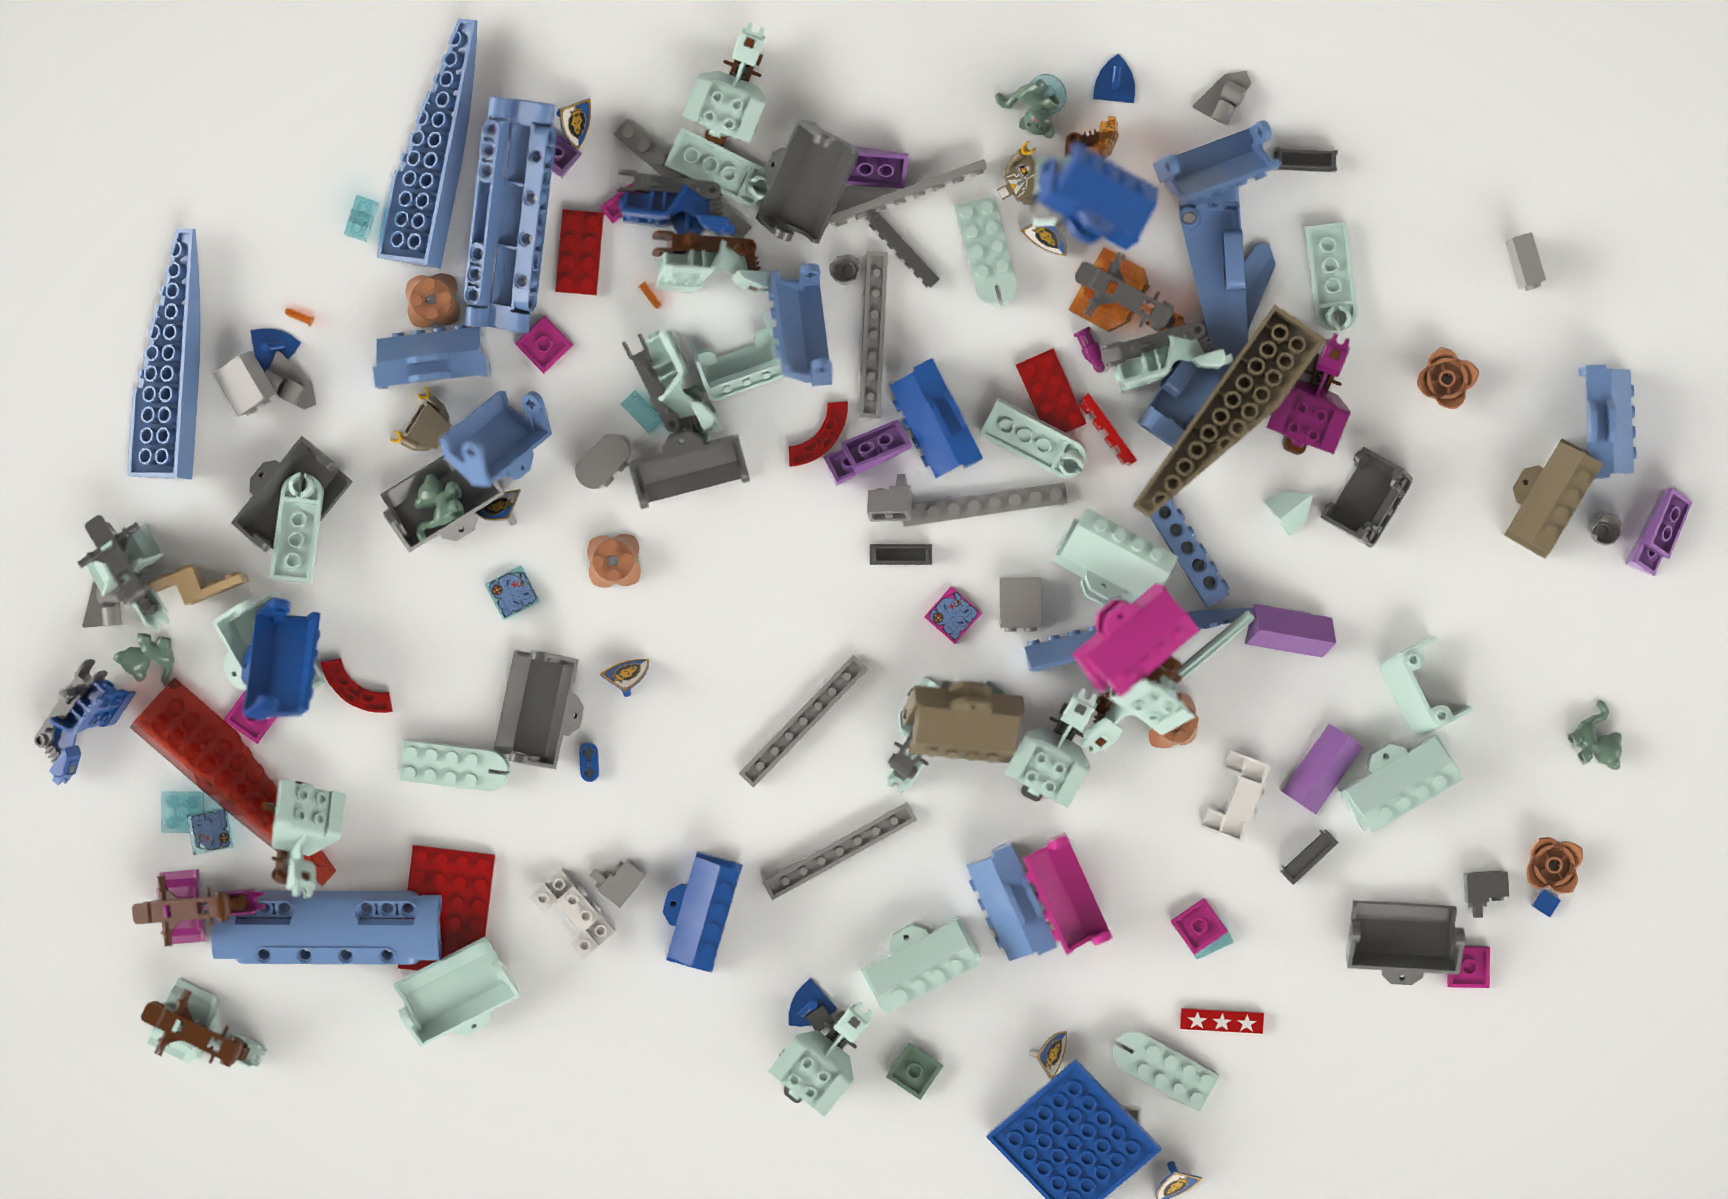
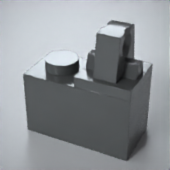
(1482, 886)

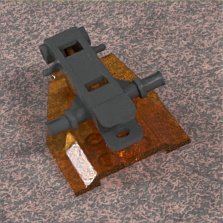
(1115, 291)

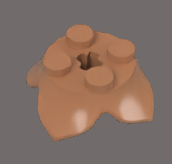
(444, 311)
(1462, 374)
(628, 568)
(1180, 735)
(1564, 877)

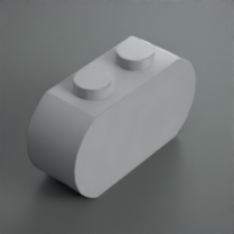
(603, 461)

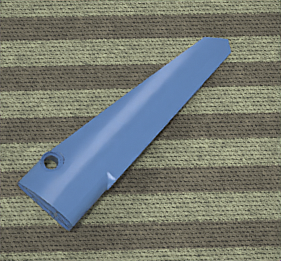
(1218, 268)
(1186, 385)

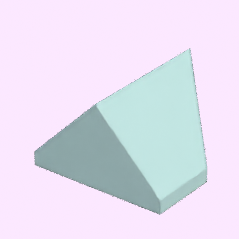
(1290, 509)

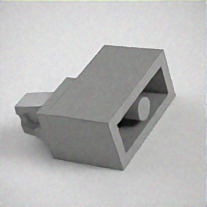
(892, 503)
(621, 885)

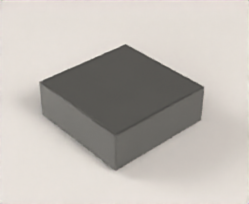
(818, 1017)

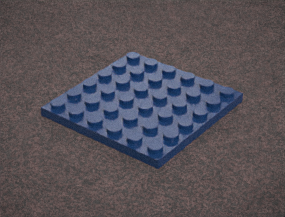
(1074, 1138)

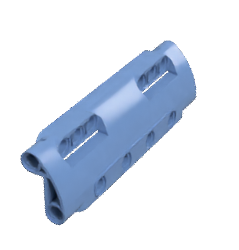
(508, 214)
(329, 925)

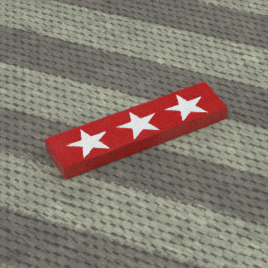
(1221, 1020)

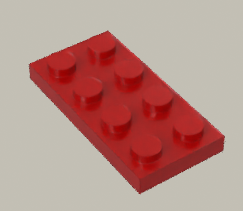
(579, 252)
(1050, 391)
(1112, 437)

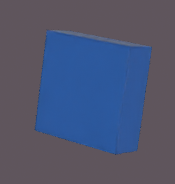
(1546, 903)

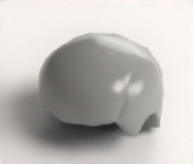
(845, 269)
(1606, 529)

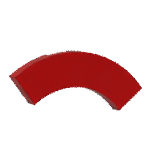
(823, 439)
(352, 692)

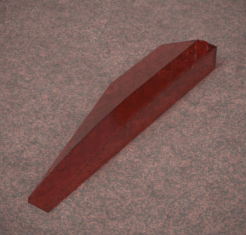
(215, 761)

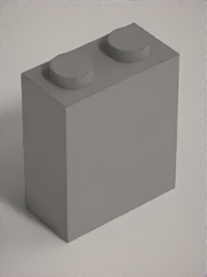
(1525, 261)
(245, 384)
(1020, 603)

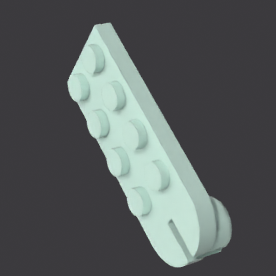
(707, 161)
(987, 250)
(1331, 275)
(1035, 440)
(297, 529)
(452, 765)
(1164, 1069)

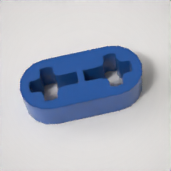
(584, 762)

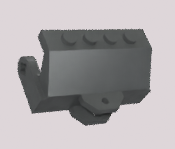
(805, 182)
(688, 466)
(259, 515)
(405, 517)
(538, 708)
(1404, 940)

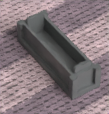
(1306, 160)
(900, 554)
(1309, 857)

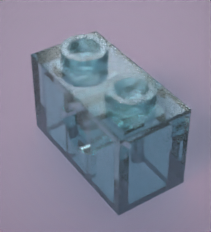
(361, 218)

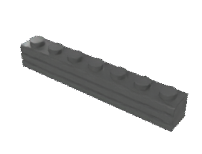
(903, 250)

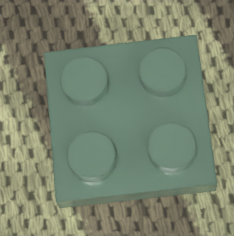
(914, 1071)

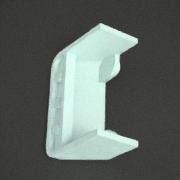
(739, 369)
(1407, 694)

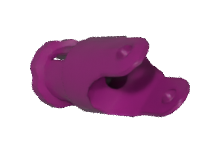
(1090, 351)

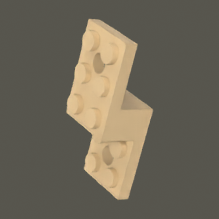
(192, 584)

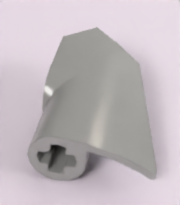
(1224, 97)
(290, 382)
(102, 610)

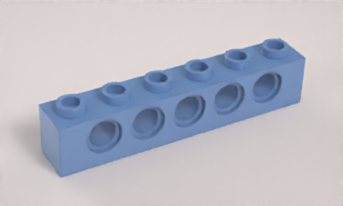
(1208, 595)

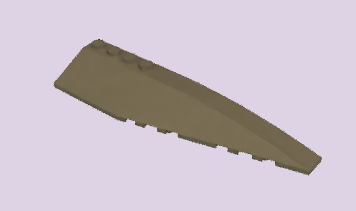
(1239, 402)

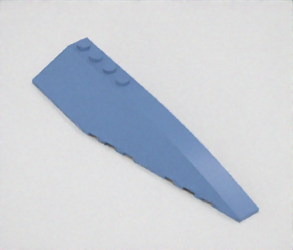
(429, 170)
(169, 380)
(1059, 650)

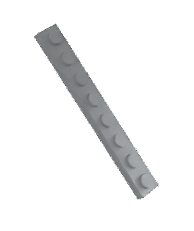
(656, 158)
(916, 190)
(873, 334)
(987, 504)
(803, 721)
(839, 851)

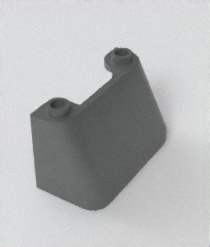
(1368, 498)

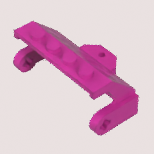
(1134, 639)
(1066, 895)

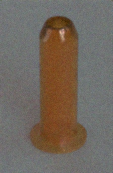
(650, 295)
(300, 316)

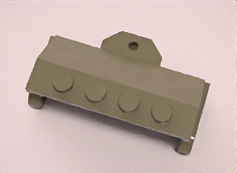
(1550, 497)
(963, 722)

